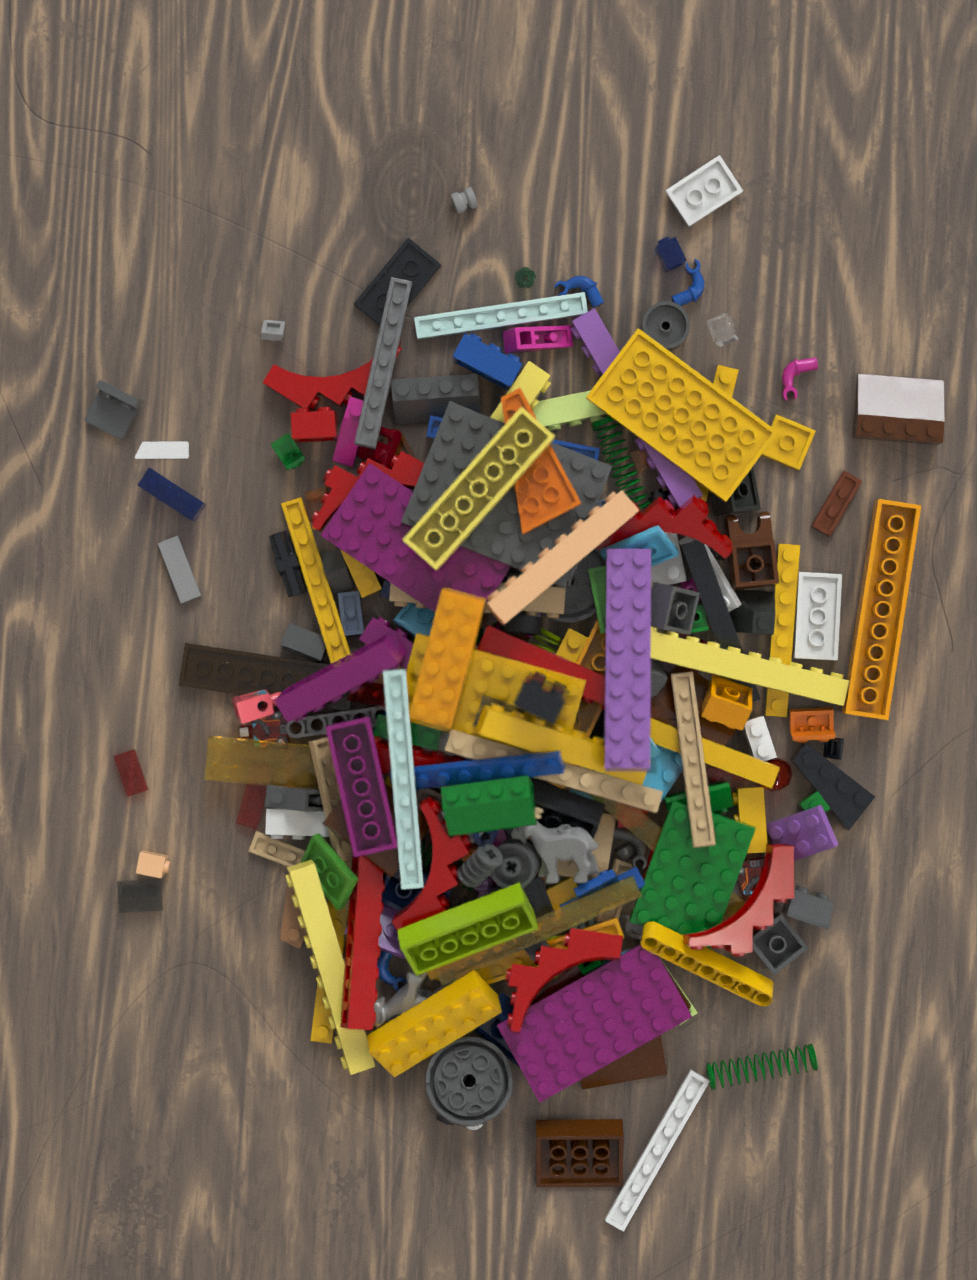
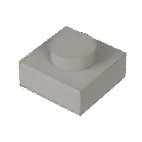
(273, 330)

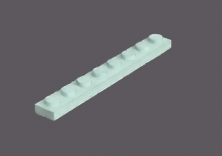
(500, 315)

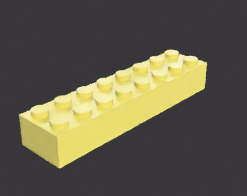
(479, 489)

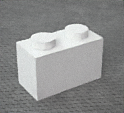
(759, 739)

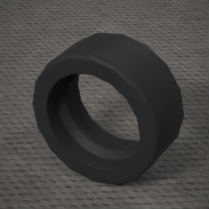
(523, 625)

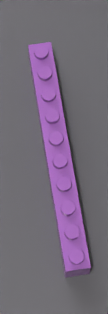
(603, 351)

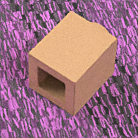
(153, 864)

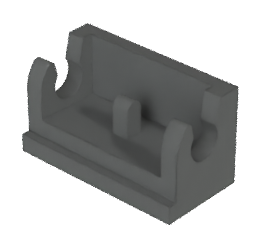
(304, 643)

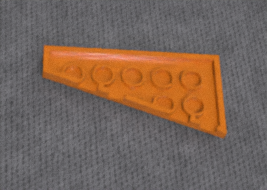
(544, 488)

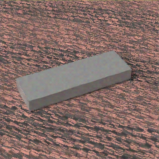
(179, 569)

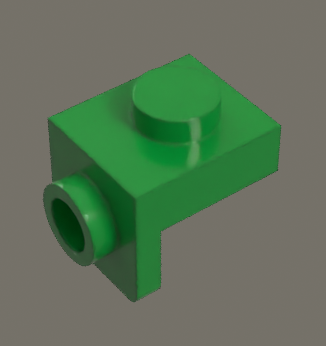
(288, 452)

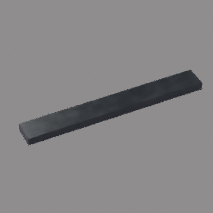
(713, 600)

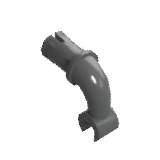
(642, 849)

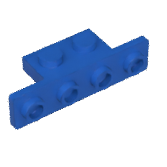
(603, 880)

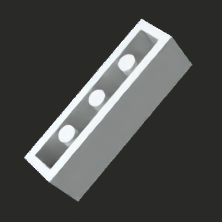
(294, 823)

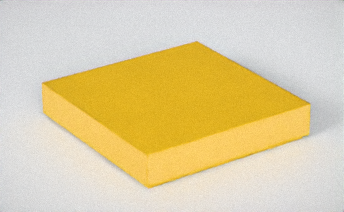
(790, 443)

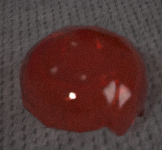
(783, 777)

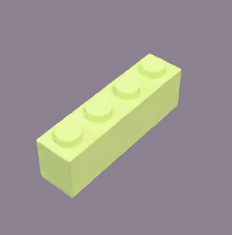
(567, 410)

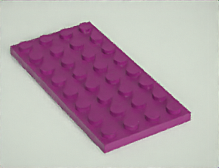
(372, 533)
(595, 1021)

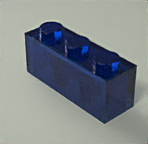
(172, 494)

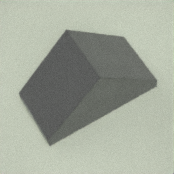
(336, 571)

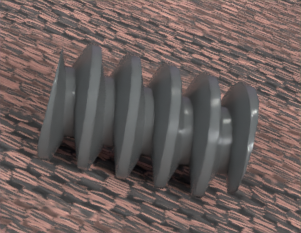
(480, 865)

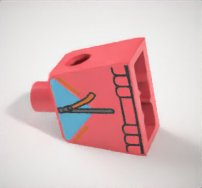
(246, 705)

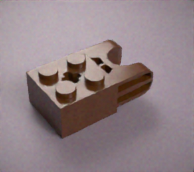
(753, 547)

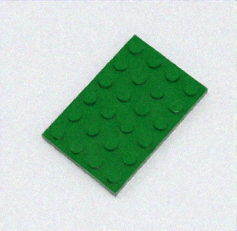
(690, 885)

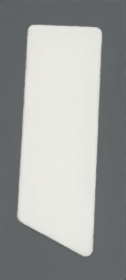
(163, 450)

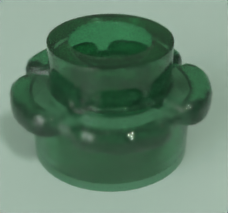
(525, 271)

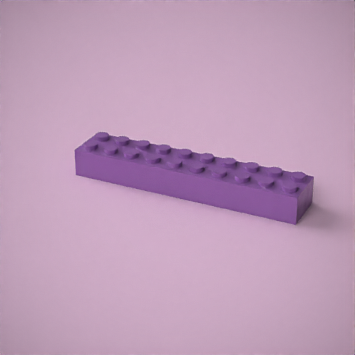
(628, 660)

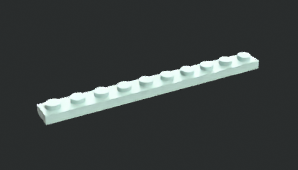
(403, 778)

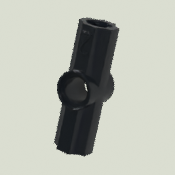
(287, 564)

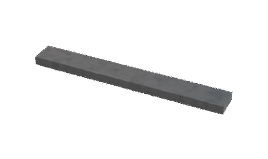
(383, 363)

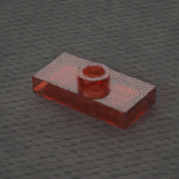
(131, 772)

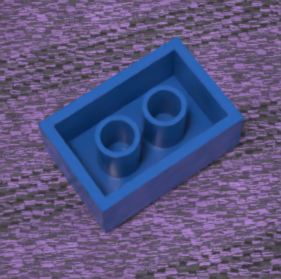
(487, 361)

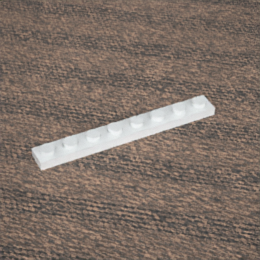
(656, 1150)

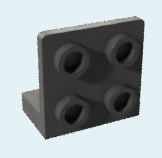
(112, 410)

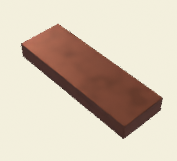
(836, 503)

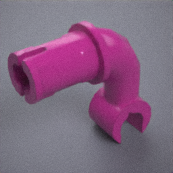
(793, 369)

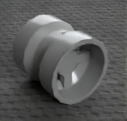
(464, 200)

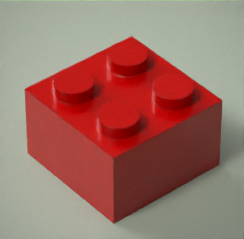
(314, 425)

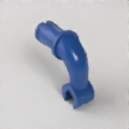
(587, 286)
(693, 291)
(384, 974)

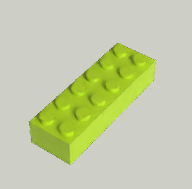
(467, 929)

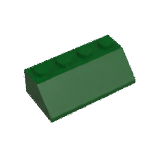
(489, 805)

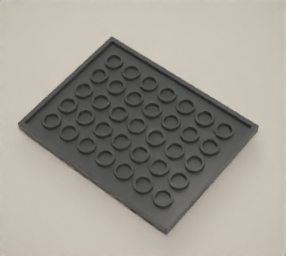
(499, 534)

